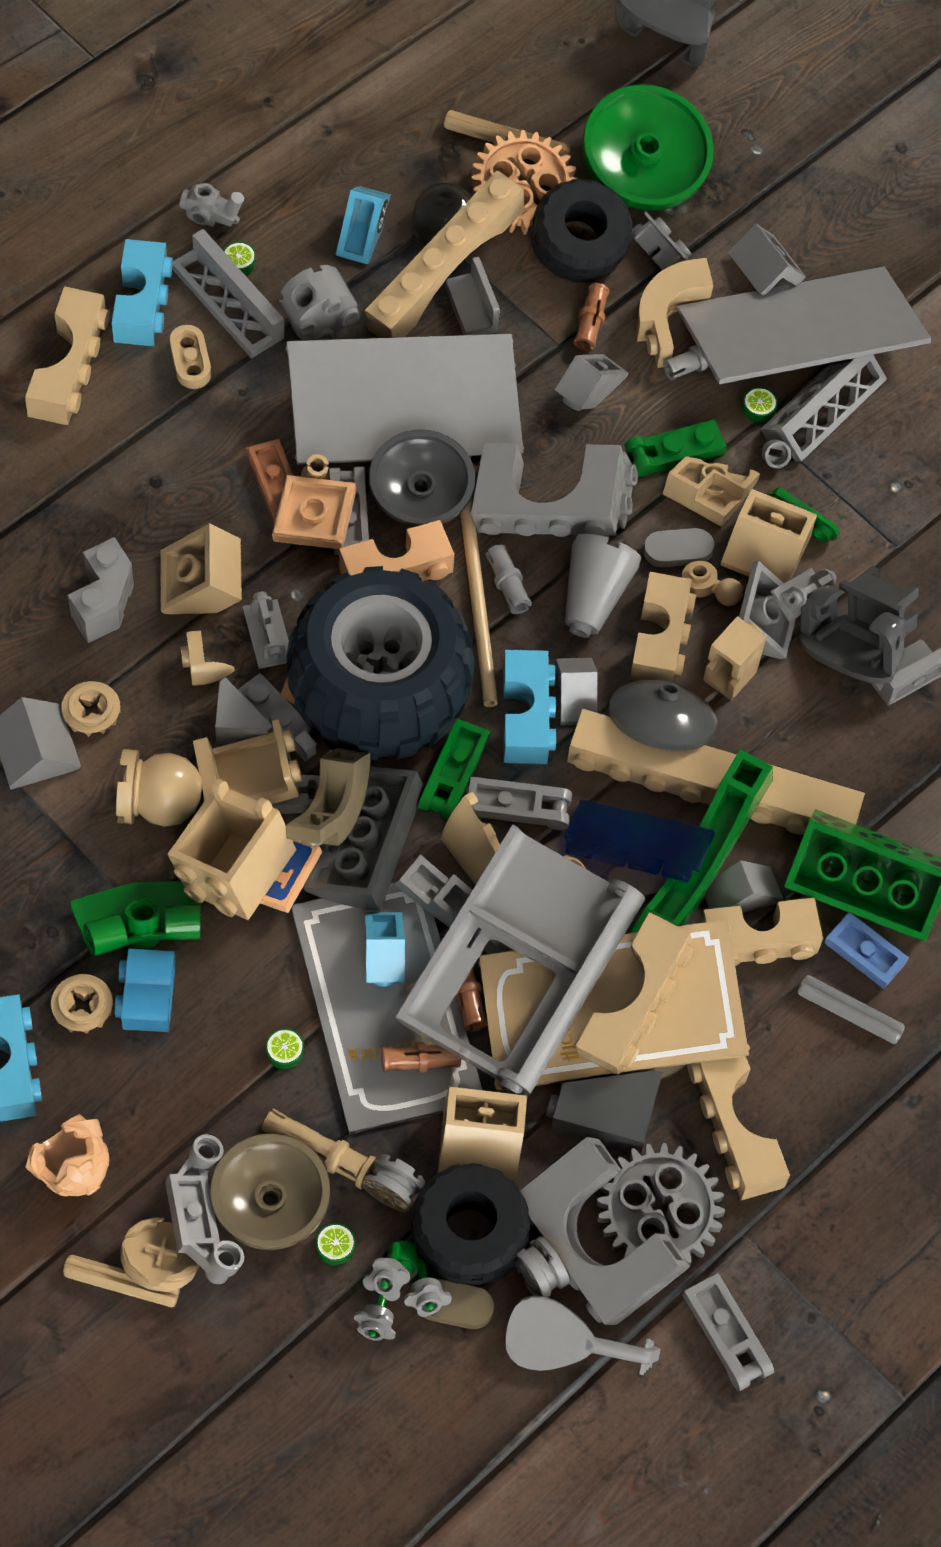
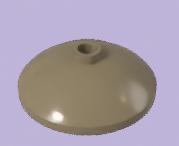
(265, 1168)

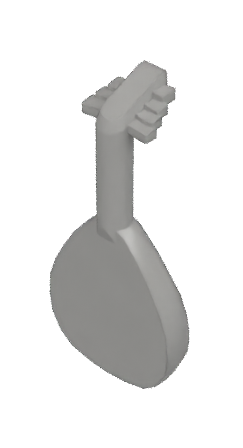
(551, 1336)

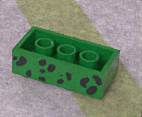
(867, 875)

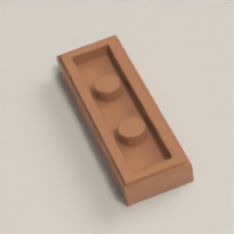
(270, 470)

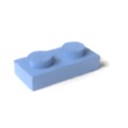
(866, 950)

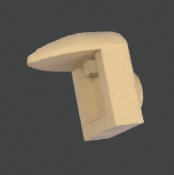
(201, 671)

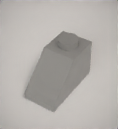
(589, 381)

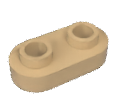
(190, 359)

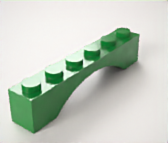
(728, 816)

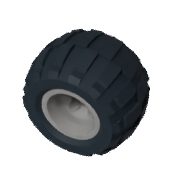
(367, 698)

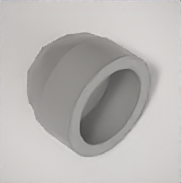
(774, 460)

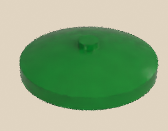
(648, 147)

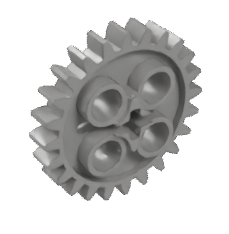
(692, 1194)

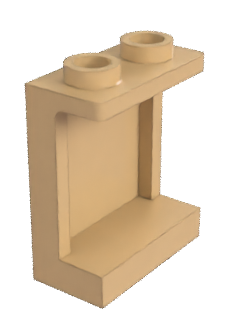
(252, 766)

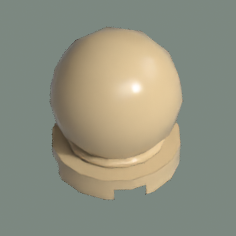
(160, 789)

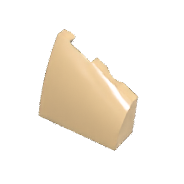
(708, 488)
(469, 839)

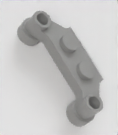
(194, 1216)

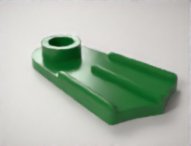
(823, 530)

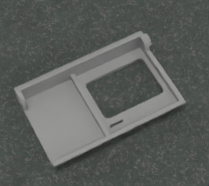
(549, 915)

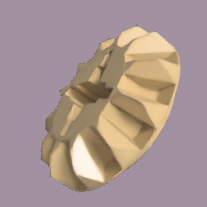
(88, 694)
(85, 988)

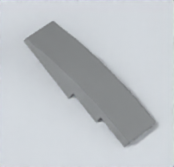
(439, 895)

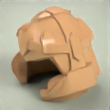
(72, 1159)

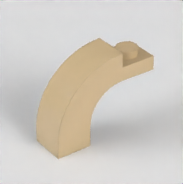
(674, 286)

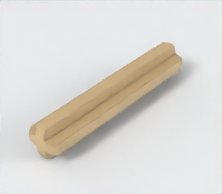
(115, 1280)

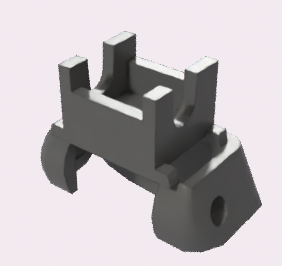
(677, 19)
(870, 638)

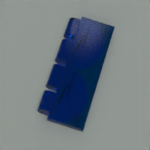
(643, 837)

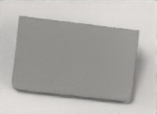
(764, 260)
(474, 301)
(916, 669)

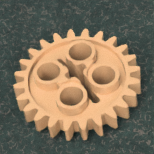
(547, 171)

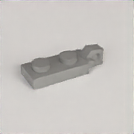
(273, 706)

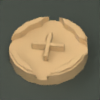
(152, 1256)

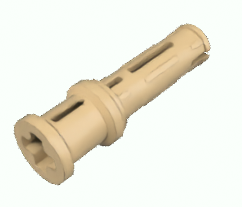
(335, 1155)

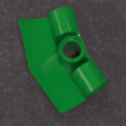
(137, 916)

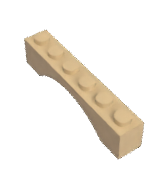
(480, 219)

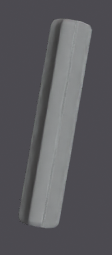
(851, 1009)

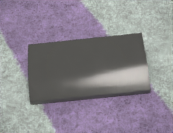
(365, 862)

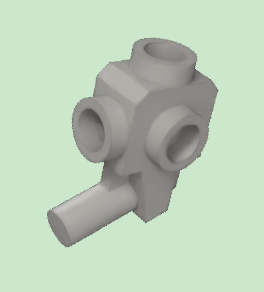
(207, 207)

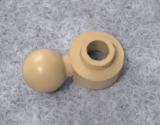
(727, 591)

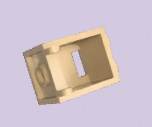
(231, 851)

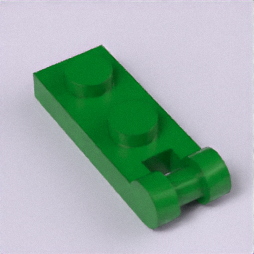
(671, 447)
(454, 767)

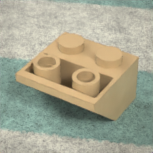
(769, 533)
(482, 1129)

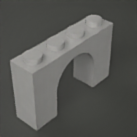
(586, 510)
(554, 1208)

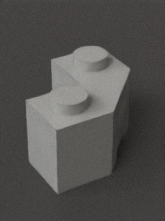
(100, 605)

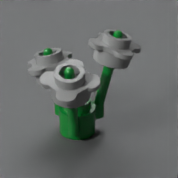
(387, 1279)

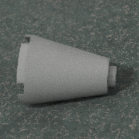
(596, 581)

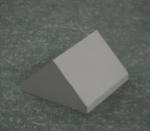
(762, 610)
(35, 743)

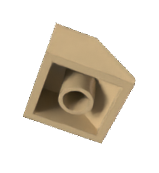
(201, 572)

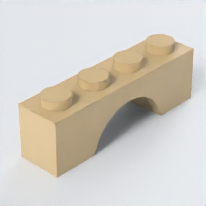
(56, 389)
(612, 1037)
(752, 1161)

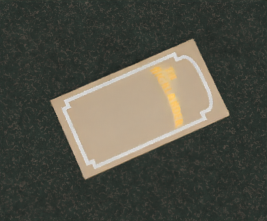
(693, 1026)

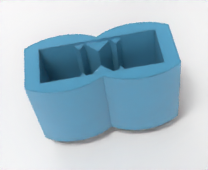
(147, 990)

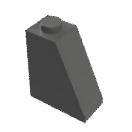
(607, 1109)

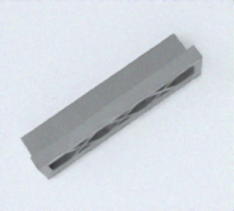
(238, 287)
(815, 395)

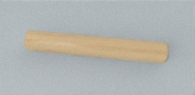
(489, 130)

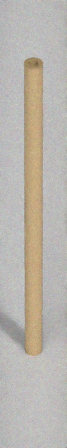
(478, 607)

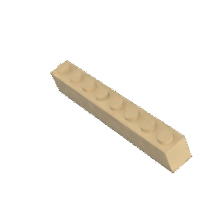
(698, 773)

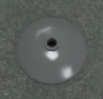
(426, 461)
(663, 715)

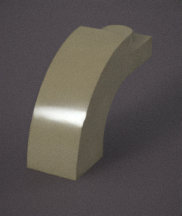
(337, 799)

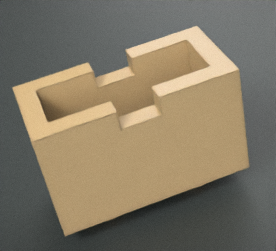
(734, 657)

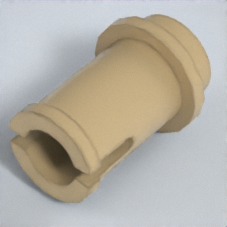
(316, 467)

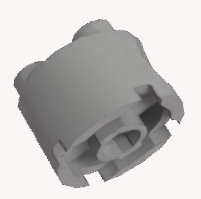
(318, 304)

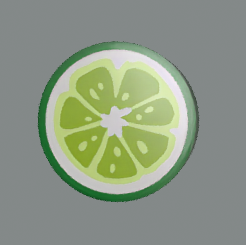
(242, 255)
(759, 404)
(284, 1048)
(335, 1244)

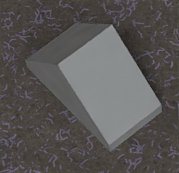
(576, 688)
(237, 716)
(744, 886)

